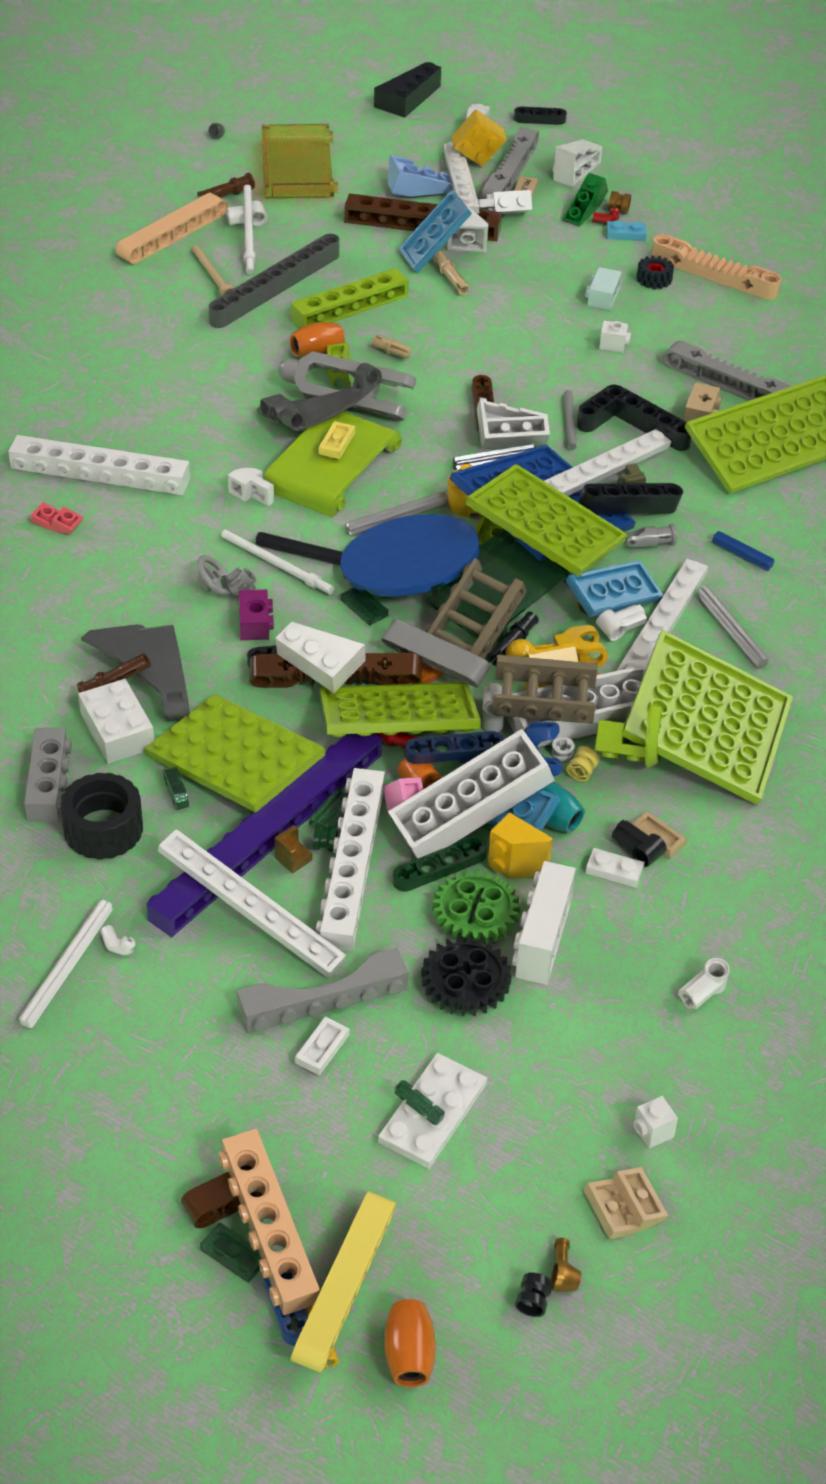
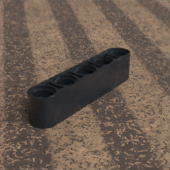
(631, 498)

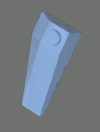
(415, 181)

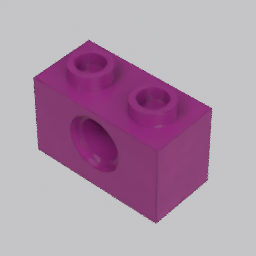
(254, 614)

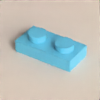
(626, 230)

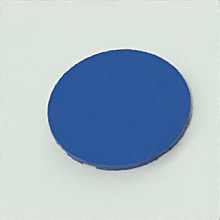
(409, 554)

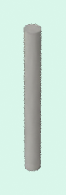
(570, 422)

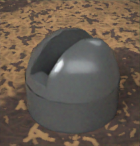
(214, 130)

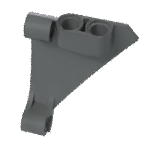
(312, 411)
(163, 652)

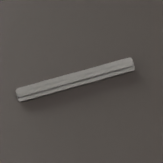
(408, 509)
(732, 626)

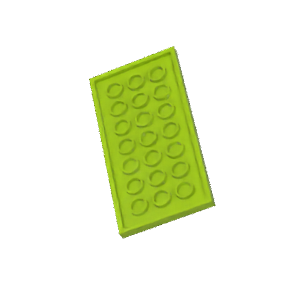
(764, 435)

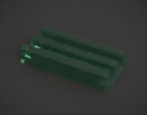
(319, 813)

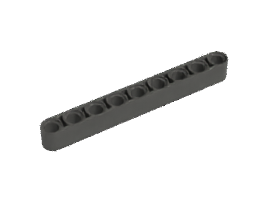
(273, 281)

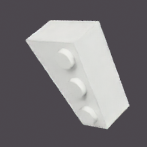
(575, 161)
(509, 426)
(320, 654)

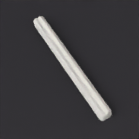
(65, 964)

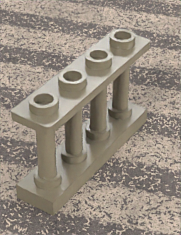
(499, 613)
(546, 672)

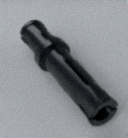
(518, 630)

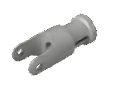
(652, 536)

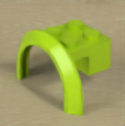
(612, 742)

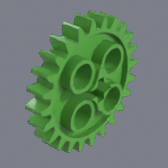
(493, 915)

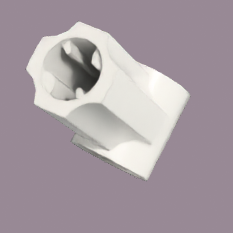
(236, 214)
(617, 623)
(489, 721)
(705, 984)

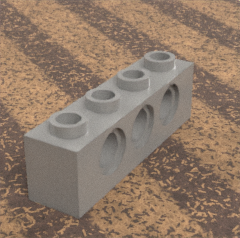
(46, 774)

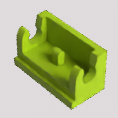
(342, 351)

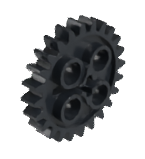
(466, 976)

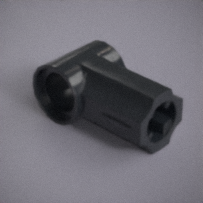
(643, 846)

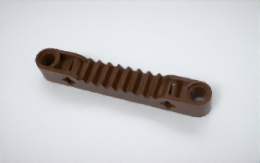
(400, 668)

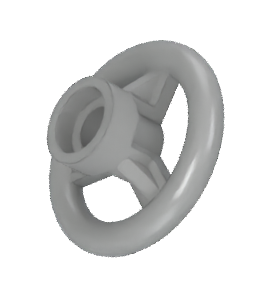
(209, 577)

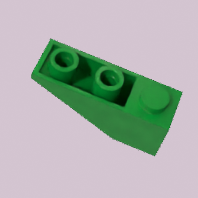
(587, 199)

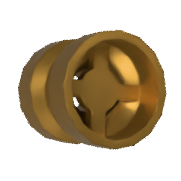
(619, 201)

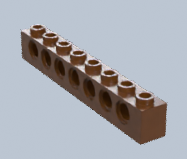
(403, 214)

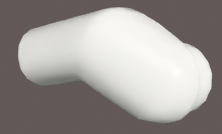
(116, 945)

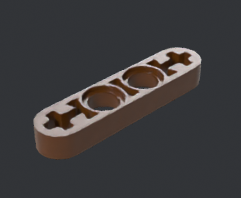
(478, 392)

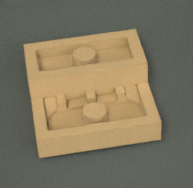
(625, 1203)

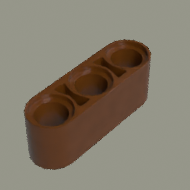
(212, 1201)

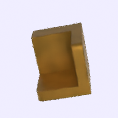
(290, 851)

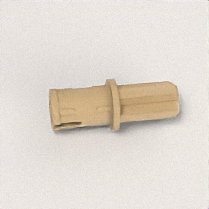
(391, 346)

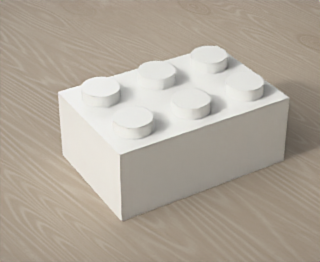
(116, 720)

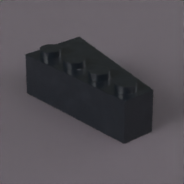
(408, 90)

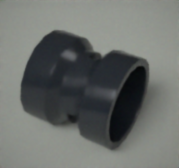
(533, 1295)

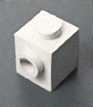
(614, 336)
(655, 1122)

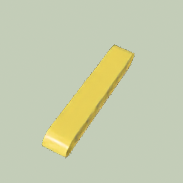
(343, 1282)

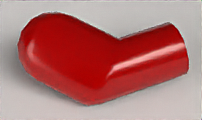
(603, 218)

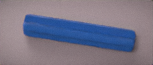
(743, 550)

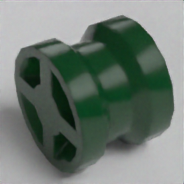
(324, 837)

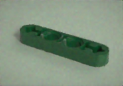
(436, 860)

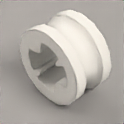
(563, 742)

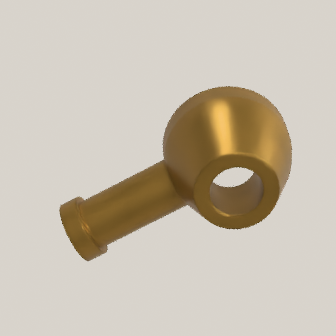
(564, 1275)

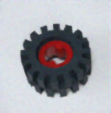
(655, 272)

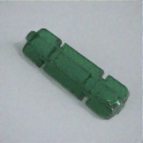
(419, 1102)

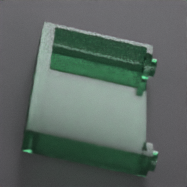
(503, 560)

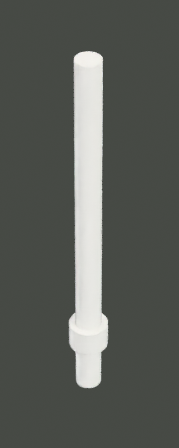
(249, 254)
(311, 579)

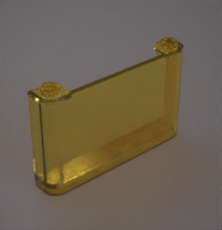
(297, 161)

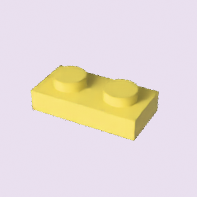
(336, 440)

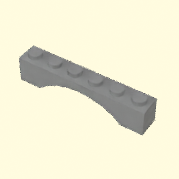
(270, 1005)

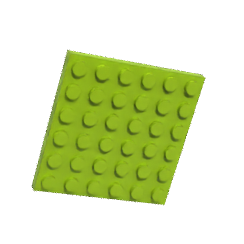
(711, 716)

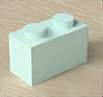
(603, 288)

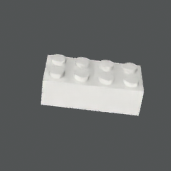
(543, 922)

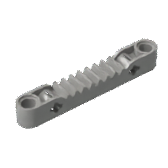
(514, 162)
(684, 356)

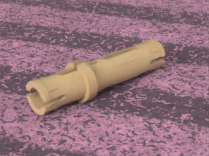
(448, 268)

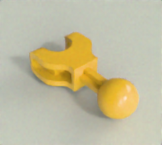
(572, 635)

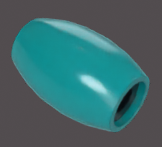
(567, 813)

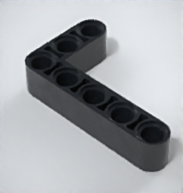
(636, 411)

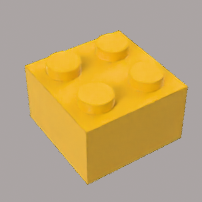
(479, 138)

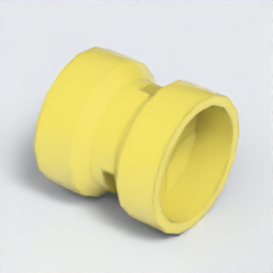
(583, 763)

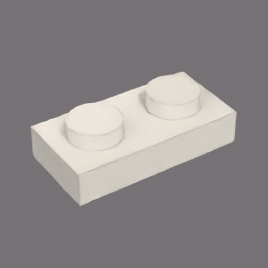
(614, 867)
(322, 1046)

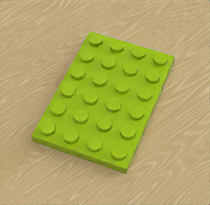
(546, 519)
(399, 709)
(235, 752)

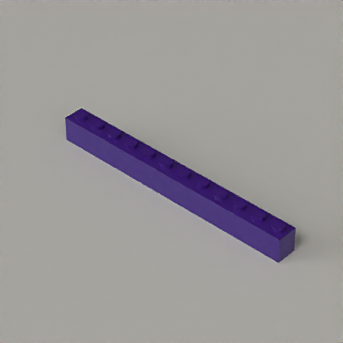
(256, 834)

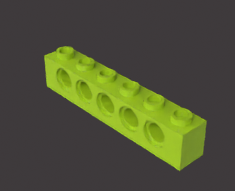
(350, 298)

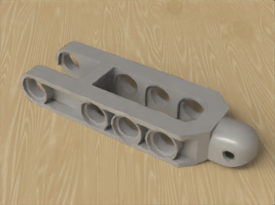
(296, 371)

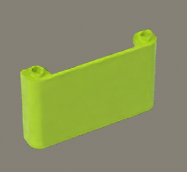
(321, 481)

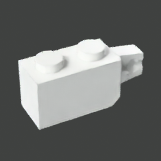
(507, 202)

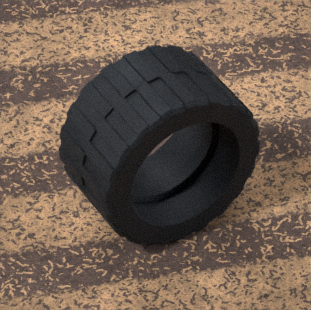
(98, 793)

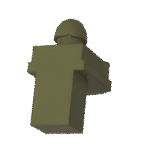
(632, 475)

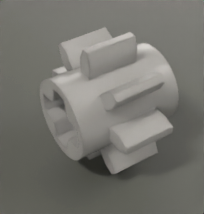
(241, 580)

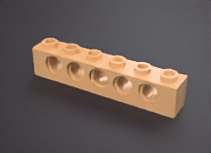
(303, 1288)

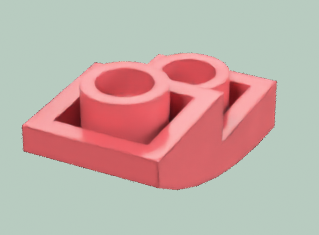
(60, 521)

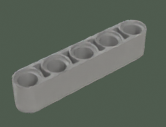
(436, 653)

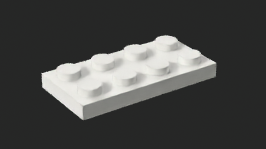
(449, 1087)

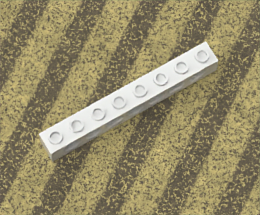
(99, 465)
(352, 859)

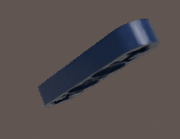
(453, 743)

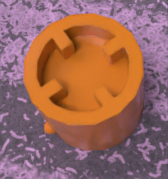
(426, 772)

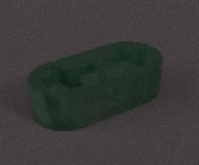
(176, 788)

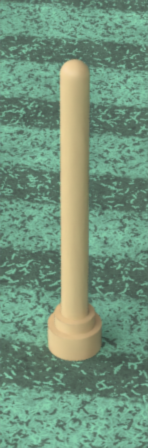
(224, 287)

